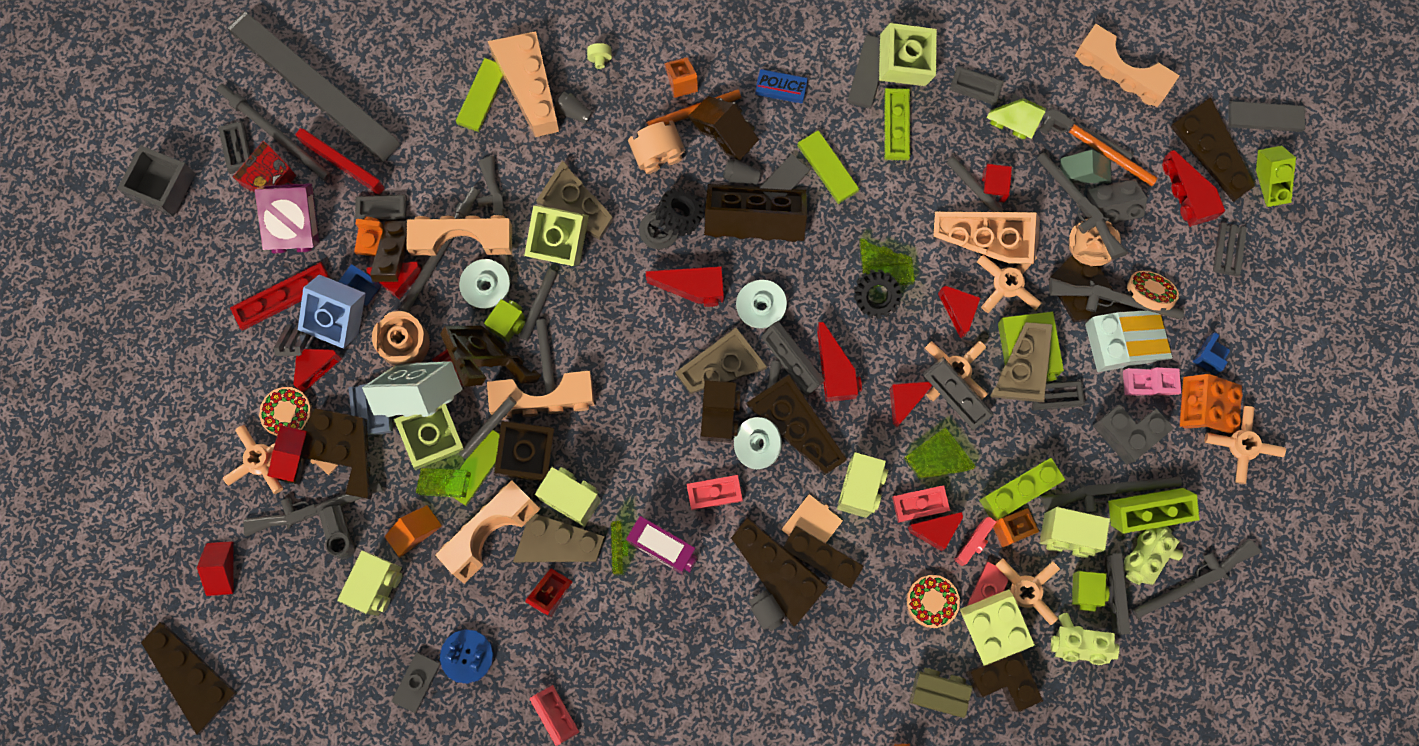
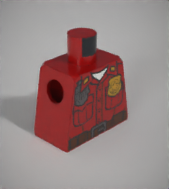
(264, 169)

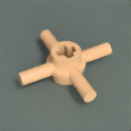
(1002, 289)
(961, 362)
(1253, 441)
(250, 461)
(1027, 581)

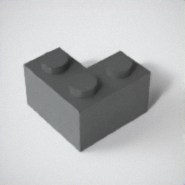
(1130, 438)

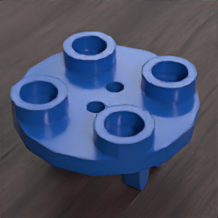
(478, 660)

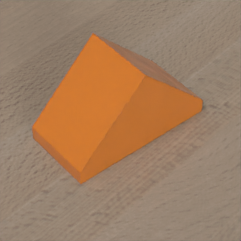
(681, 77)
(1015, 527)
(412, 530)

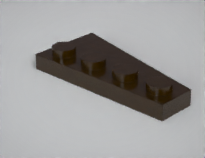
(1212, 145)
(798, 424)
(781, 573)
(190, 680)

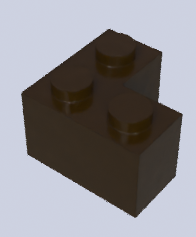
(726, 125)
(718, 408)
(1009, 675)

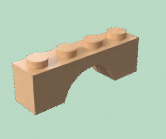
(1100, 53)
(428, 235)
(573, 392)
(464, 550)

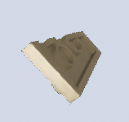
(568, 193)
(723, 362)
(1027, 367)
(555, 541)

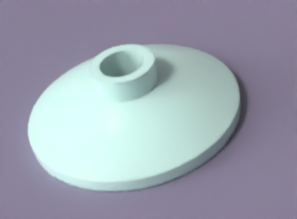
(479, 273)
(758, 293)
(747, 443)

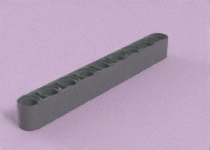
(314, 85)

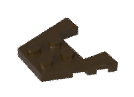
(1080, 275)
(477, 347)
(338, 441)

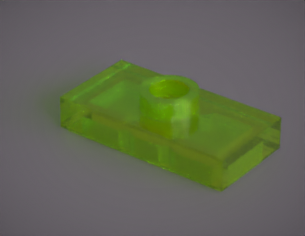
(443, 482)
(619, 548)

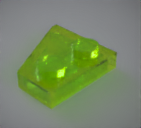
(884, 259)
(939, 457)

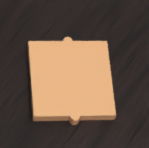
(814, 519)

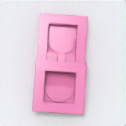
(1151, 382)

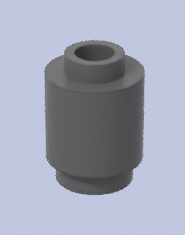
(767, 611)

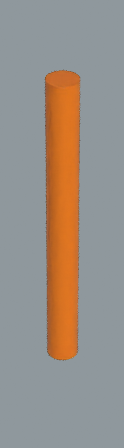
(684, 113)
(1113, 155)

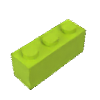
(1022, 490)
(1153, 510)

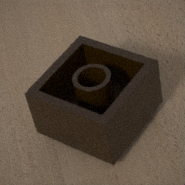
(523, 451)

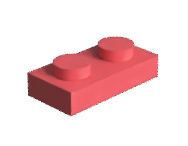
(714, 492)
(921, 504)

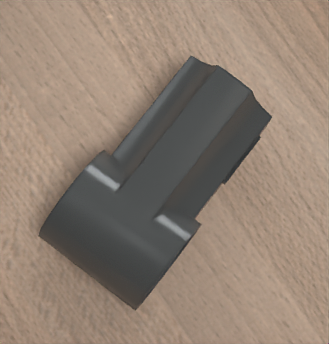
(335, 530)

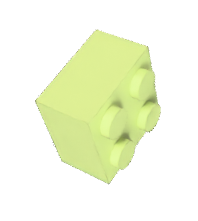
(907, 54)
(556, 235)
(429, 437)
(861, 485)
(568, 496)
(1074, 531)
(370, 584)
(997, 627)

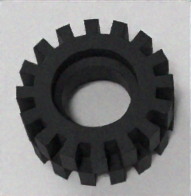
(671, 219)
(881, 308)

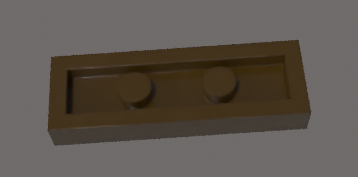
(390, 252)
(823, 557)

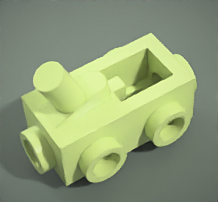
(1151, 555)
(1080, 644)

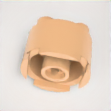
(656, 146)
(391, 329)

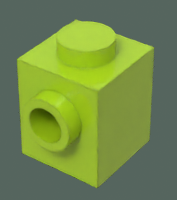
(505, 320)
(1089, 590)

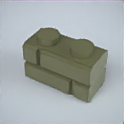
(941, 694)

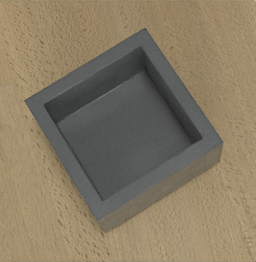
(156, 180)

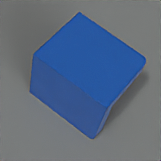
(360, 281)
(1212, 355)

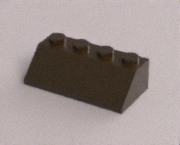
(751, 214)

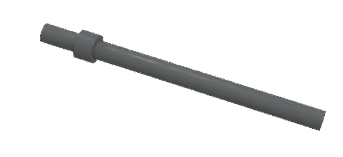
(240, 104)
(462, 210)

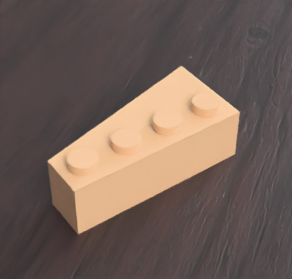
(525, 74)

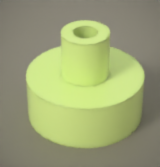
(599, 54)

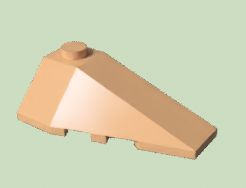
(1000, 235)

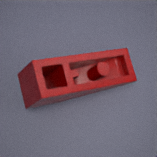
(694, 284)
(836, 368)

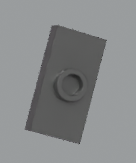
(416, 682)

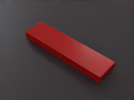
(340, 161)
(275, 298)

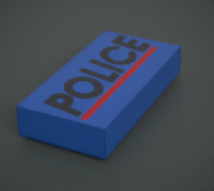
(781, 86)

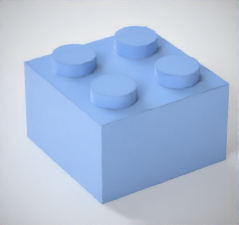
(331, 311)

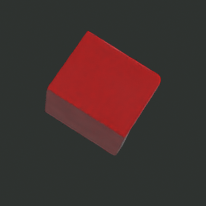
(997, 180)

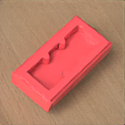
(976, 541)
(989, 583)
(554, 715)

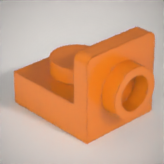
(368, 236)

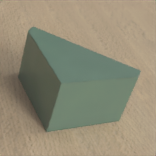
(1087, 167)

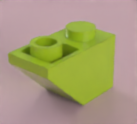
(1020, 116)
(1276, 175)

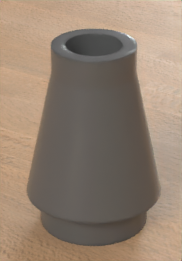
(571, 107)
(739, 172)

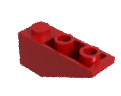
(1195, 193)

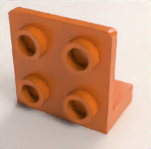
(1210, 403)

